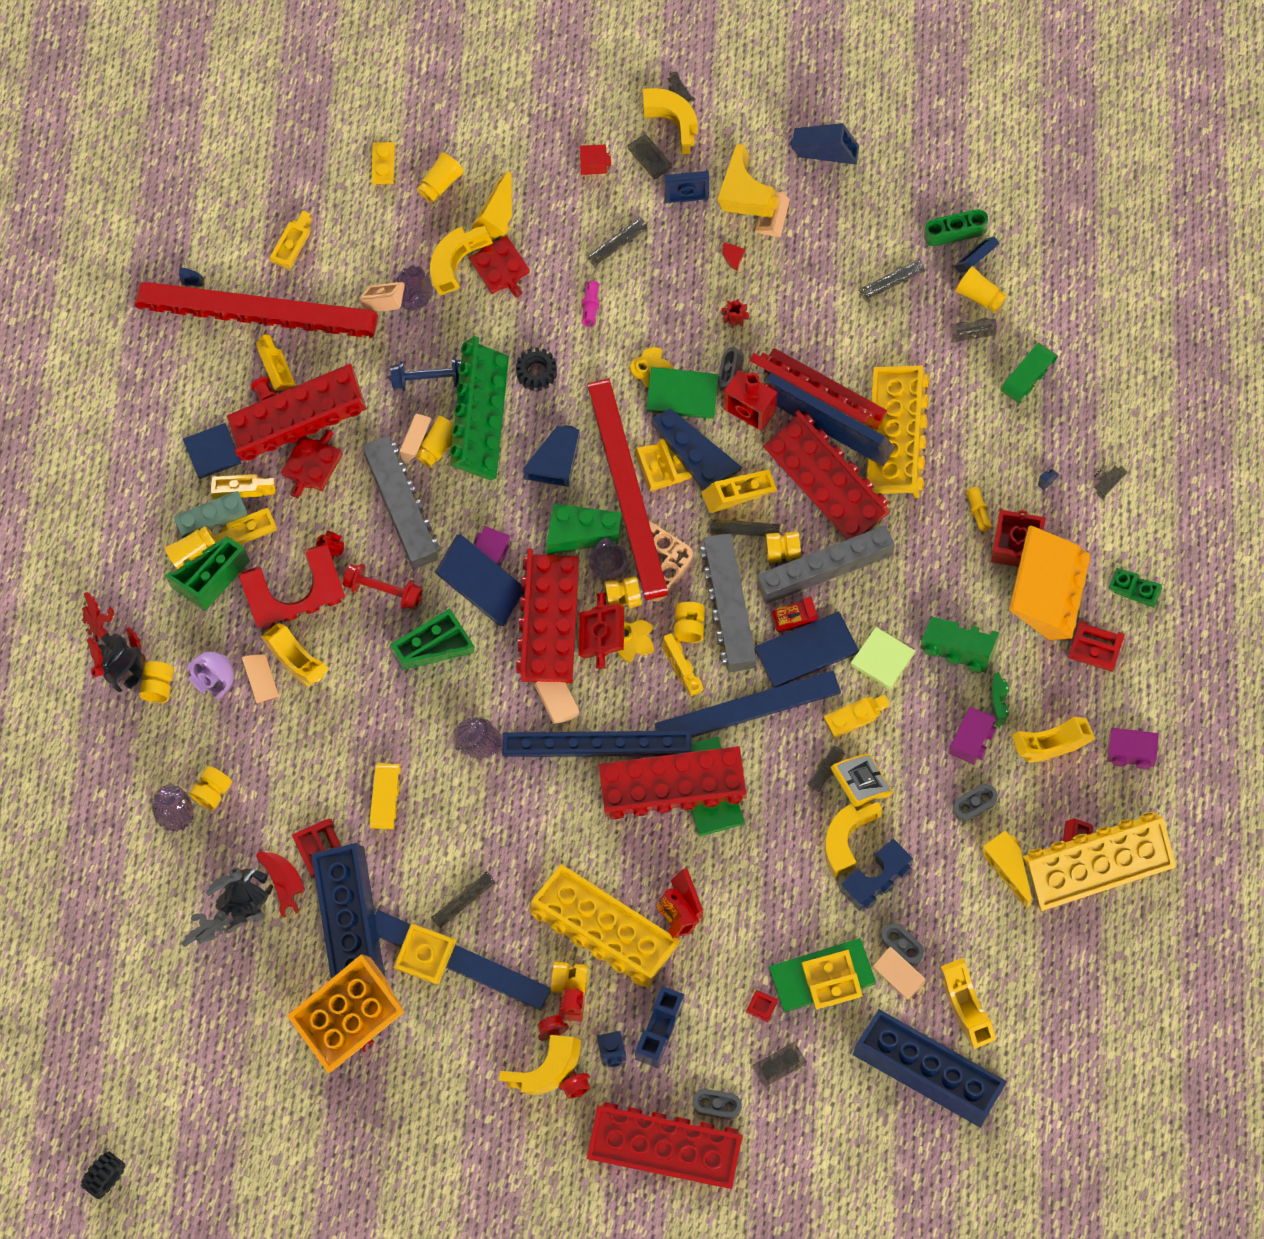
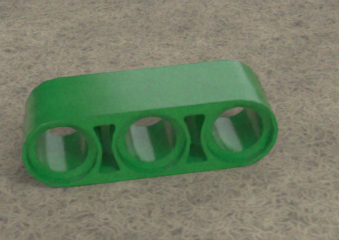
(963, 220)
(1028, 372)

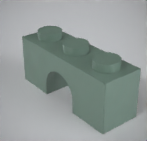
(211, 514)

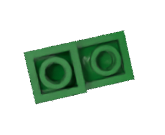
(1137, 589)
(998, 695)

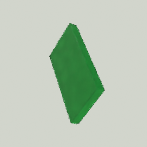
(717, 818)
(791, 981)

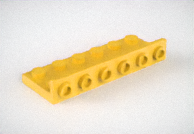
(904, 397)
(1100, 860)
(603, 926)

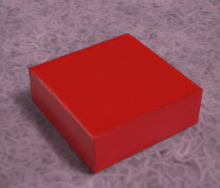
(762, 1006)

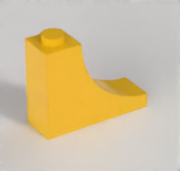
(743, 193)

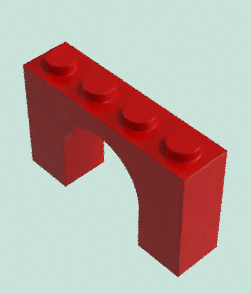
(324, 590)

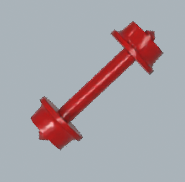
(355, 577)
(576, 1084)

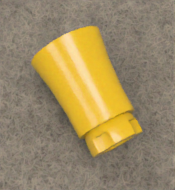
(440, 177)
(981, 290)
(436, 442)
(190, 546)

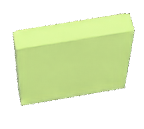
(882, 658)

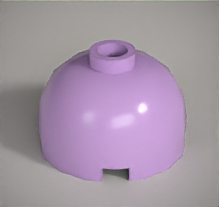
(211, 669)

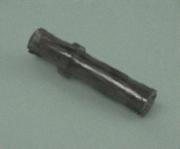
(624, 236)
(899, 276)
(742, 527)
(455, 906)

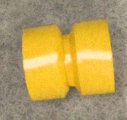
(783, 547)
(623, 593)
(689, 622)
(156, 682)
(210, 788)
(569, 977)

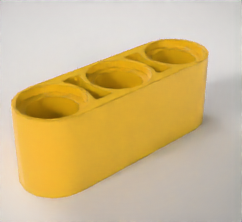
(384, 796)

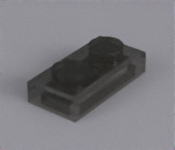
(649, 156)
(973, 330)
(779, 1064)

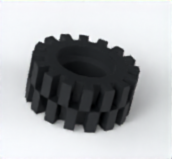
(536, 357)
(103, 1175)

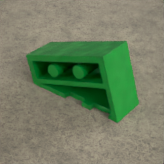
(581, 528)
(210, 573)
(432, 642)
(959, 644)

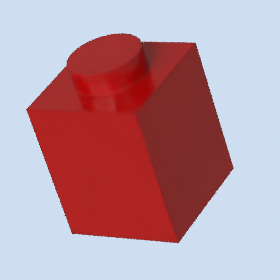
(594, 159)

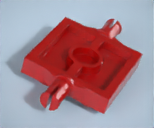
(500, 266)
(311, 463)
(601, 631)

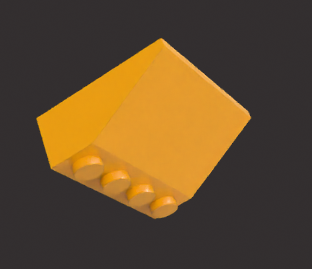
(1050, 584)
(346, 1012)

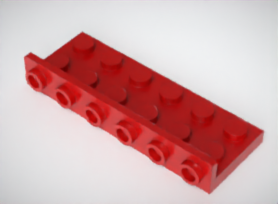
(821, 387)
(296, 412)
(827, 477)
(548, 618)
(672, 782)
(665, 1145)

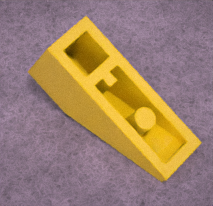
(497, 208)
(738, 490)
(1007, 860)

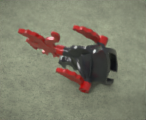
(115, 656)

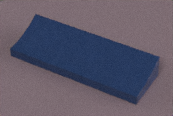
(832, 421)
(346, 906)
(929, 1068)

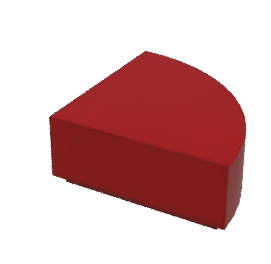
(733, 255)

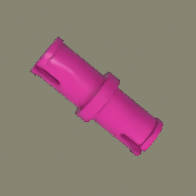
(590, 303)

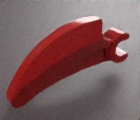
(284, 878)

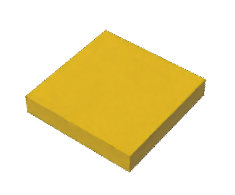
(425, 954)

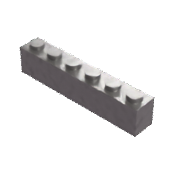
(400, 502)
(825, 564)
(729, 603)

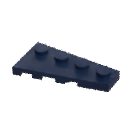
(694, 450)

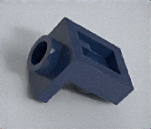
(611, 1049)

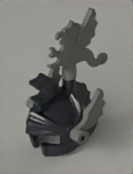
(239, 898)

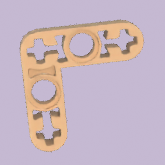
(671, 553)

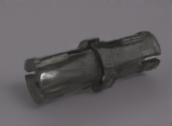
(824, 771)

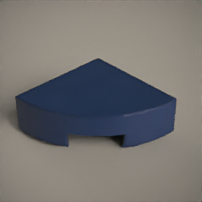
(190, 277)
(1047, 478)

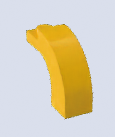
(675, 108)
(449, 254)
(293, 655)
(1055, 741)
(837, 852)
(965, 1004)
(557, 1067)

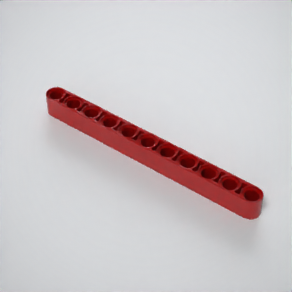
(256, 309)
(627, 490)

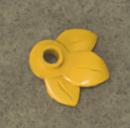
(650, 358)
(637, 640)

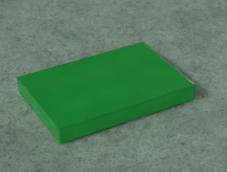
(682, 391)

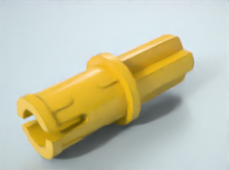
(979, 509)

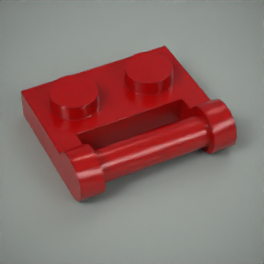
(1093, 651)
(309, 841)

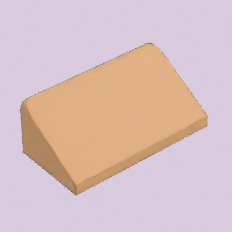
(774, 225)
(383, 297)
(414, 437)
(260, 677)
(557, 701)
(899, 973)

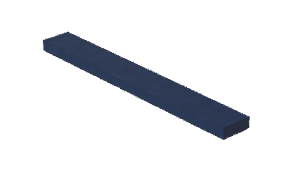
(754, 705)
(596, 743)
(473, 966)

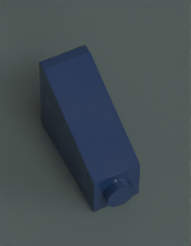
(825, 143)
(555, 457)

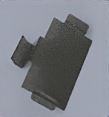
(678, 87)
(1109, 480)

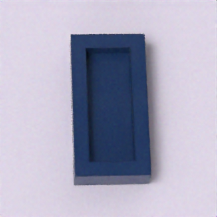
(976, 254)

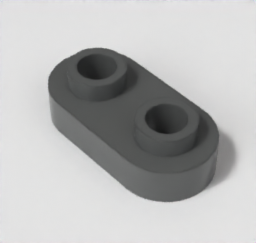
(730, 364)
(974, 802)
(903, 944)
(717, 1104)

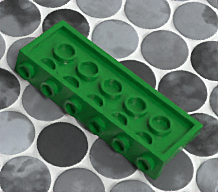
(479, 409)

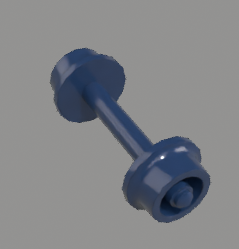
(399, 376)

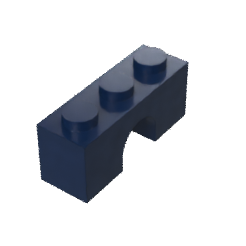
(863, 890)
(660, 1027)

